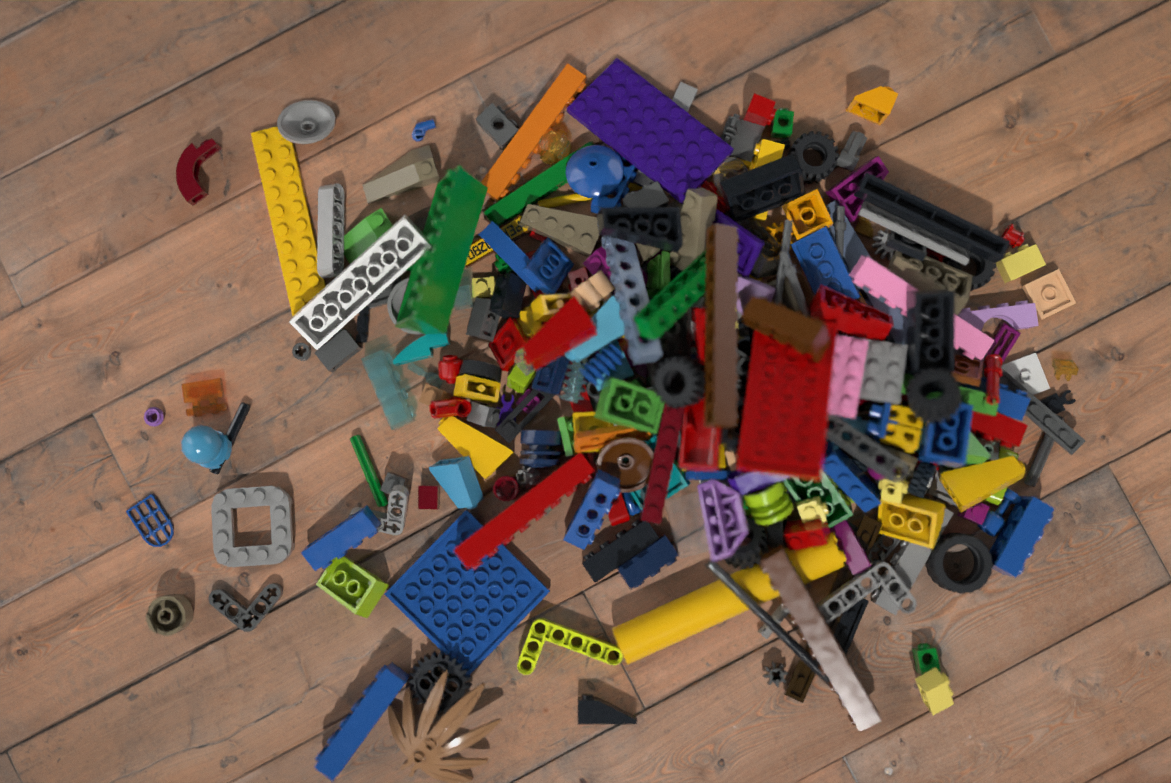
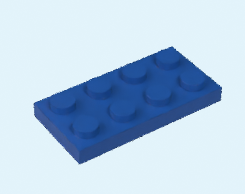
(824, 263)

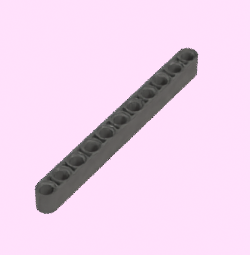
(856, 438)

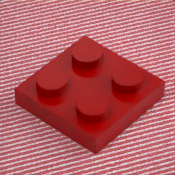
(507, 343)

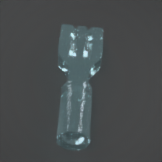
(431, 377)

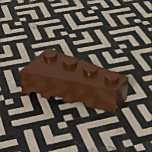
(787, 326)

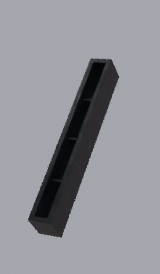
(931, 218)

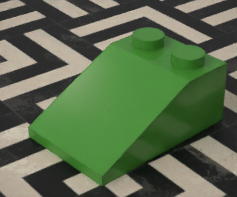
(365, 234)
(629, 406)

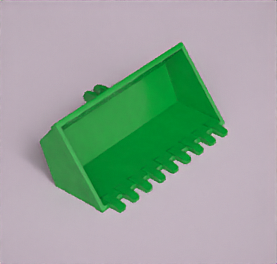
(439, 270)

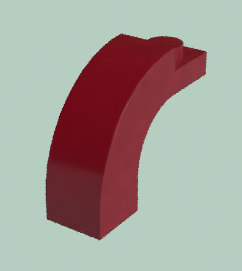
(188, 170)

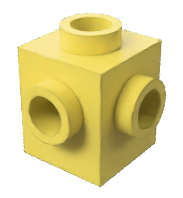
(893, 491)

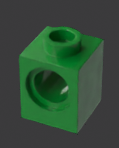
(779, 131)
(933, 661)

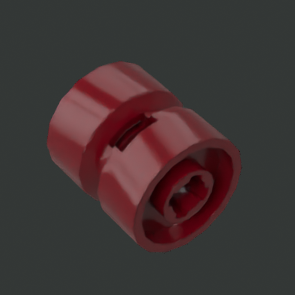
(506, 488)

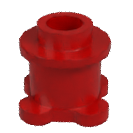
(1014, 236)

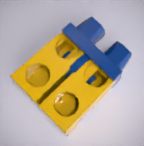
(894, 426)

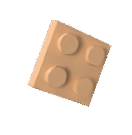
(1049, 294)

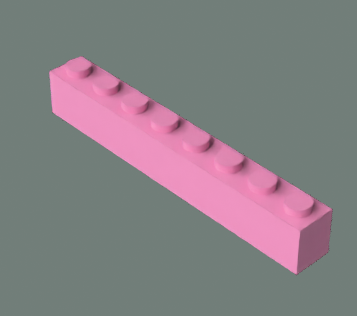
(894, 291)

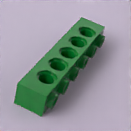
(673, 300)

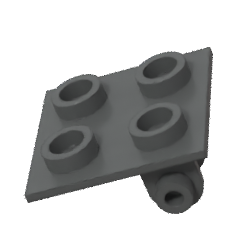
(741, 136)

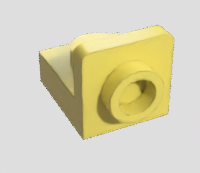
(483, 287)
(812, 509)

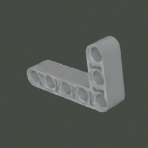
(860, 592)

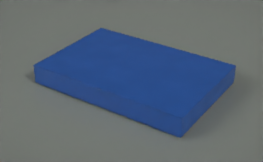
(548, 267)

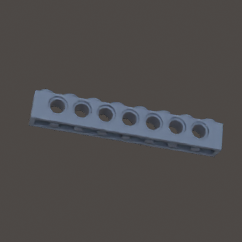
(636, 294)

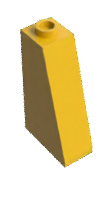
(483, 451)
(977, 482)

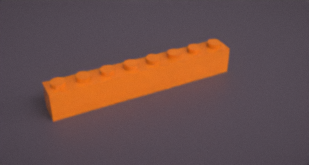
(524, 144)

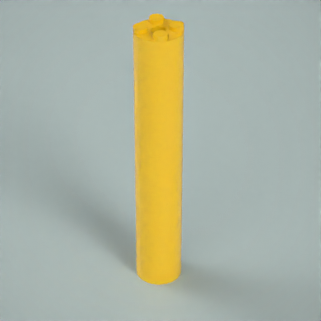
(716, 603)

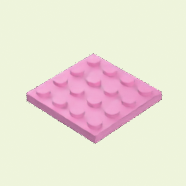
(847, 375)

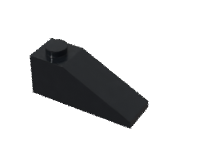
(598, 711)

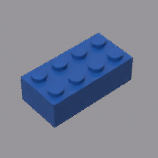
(1019, 535)

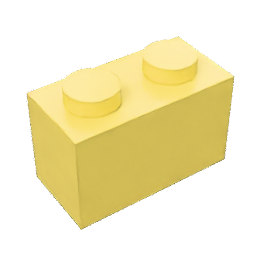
(1020, 263)
(935, 691)

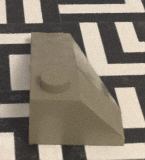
(406, 174)

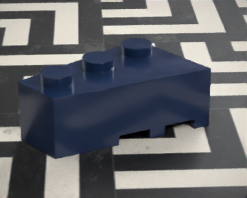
(648, 562)

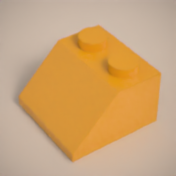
(874, 104)
(807, 214)

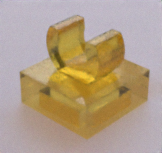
(1065, 367)

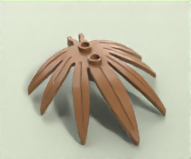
(427, 748)

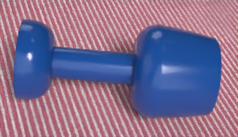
(993, 521)

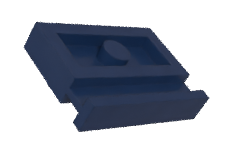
(551, 376)

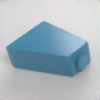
(458, 481)

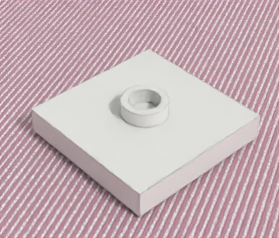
(1028, 373)

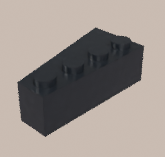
(643, 225)

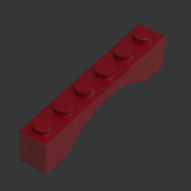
(662, 464)

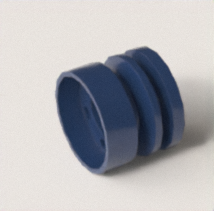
(540, 447)

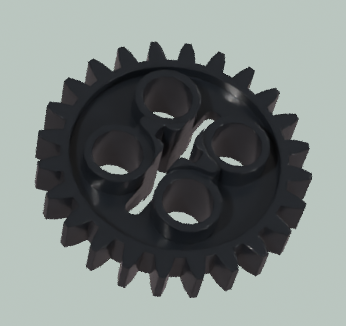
(455, 673)

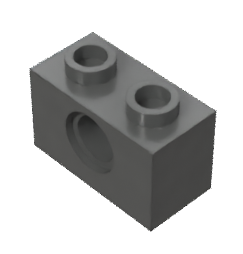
(489, 118)

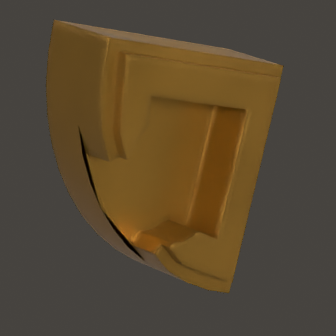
(863, 227)

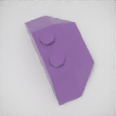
(722, 518)

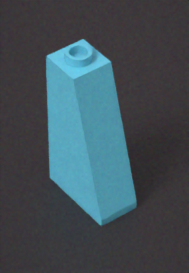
(608, 327)

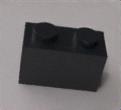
(508, 296)

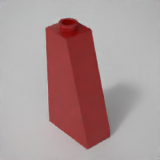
(559, 335)

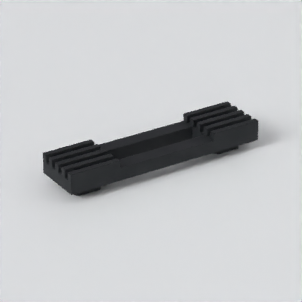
(509, 428)

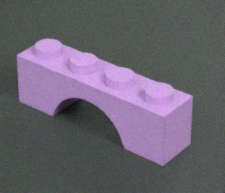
(1017, 316)

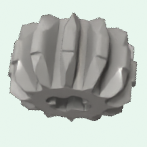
(881, 245)

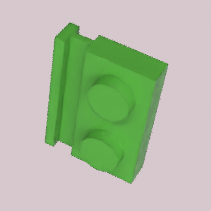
(658, 274)
(567, 434)

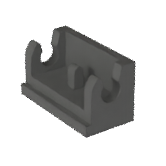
(482, 321)

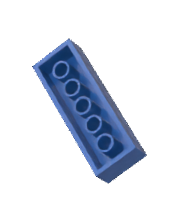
(360, 723)

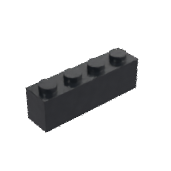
(619, 550)

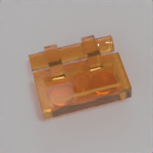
(201, 391)

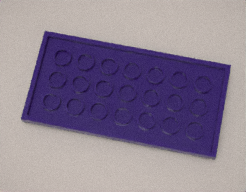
(649, 130)

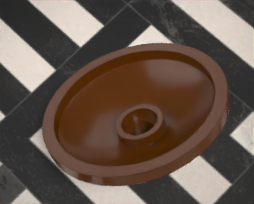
(632, 473)

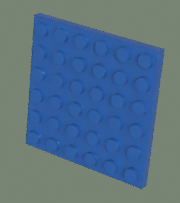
(465, 607)

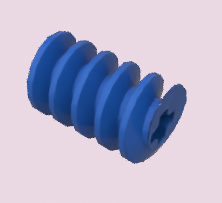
(601, 364)

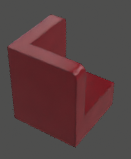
(429, 497)

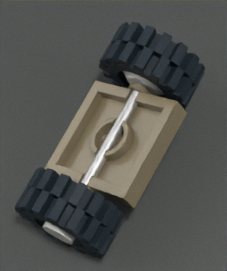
(920, 478)

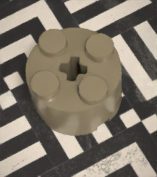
(158, 611)

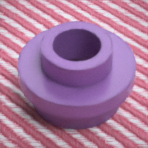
(148, 416)

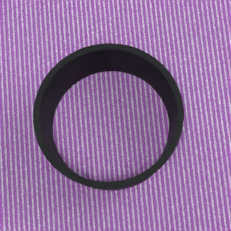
(481, 370)

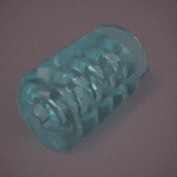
(574, 383)

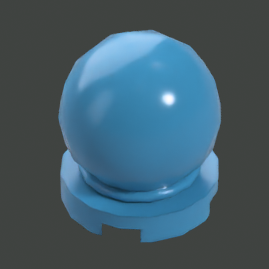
(206, 446)

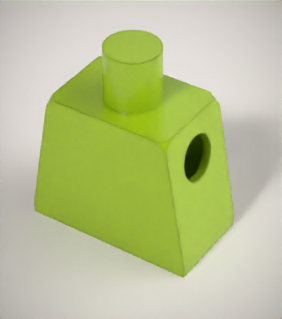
(519, 381)

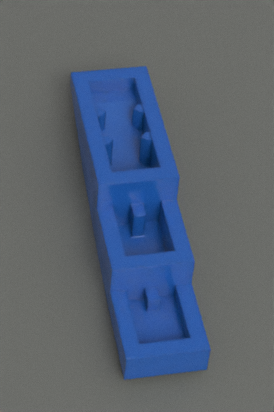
(507, 251)

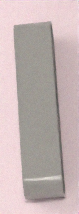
(330, 230)

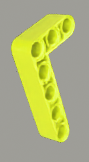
(569, 633)

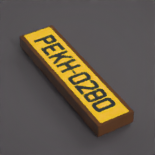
(480, 249)

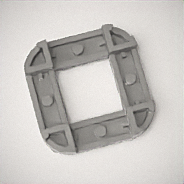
(223, 526)

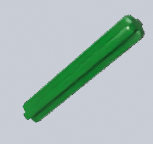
(368, 471)

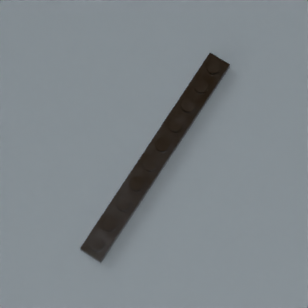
(803, 675)

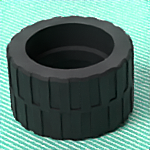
(981, 569)

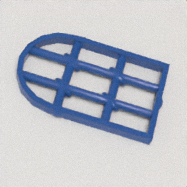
(144, 519)

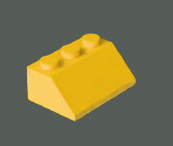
(913, 520)

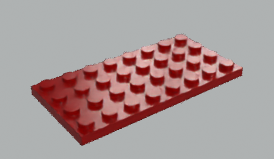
(786, 409)

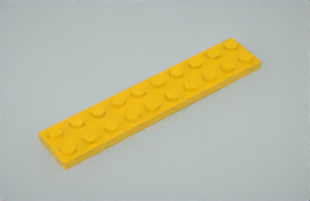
(288, 216)

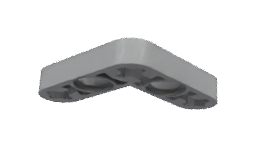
(391, 516)

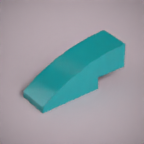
(421, 348)

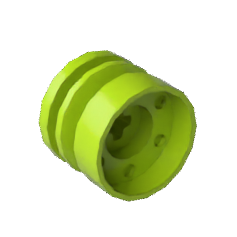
(769, 504)

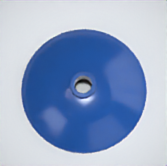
(597, 179)

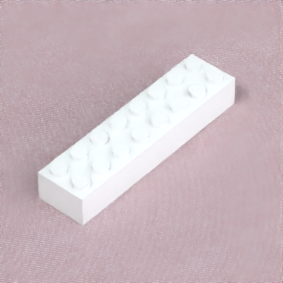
(360, 282)

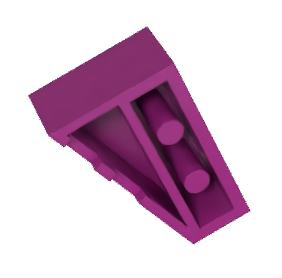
(844, 190)

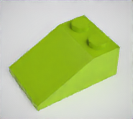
(352, 586)

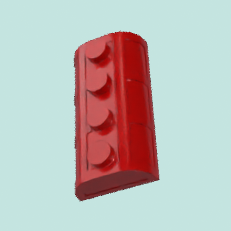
(698, 443)

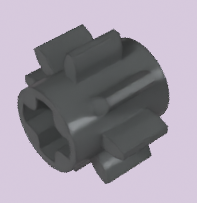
(778, 669)

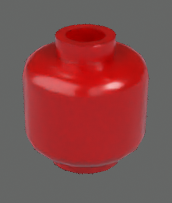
(449, 368)

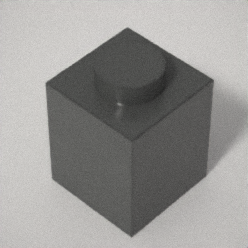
(484, 414)
(391, 480)

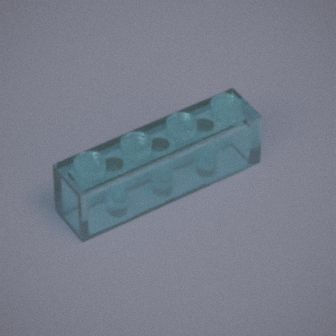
(388, 390)

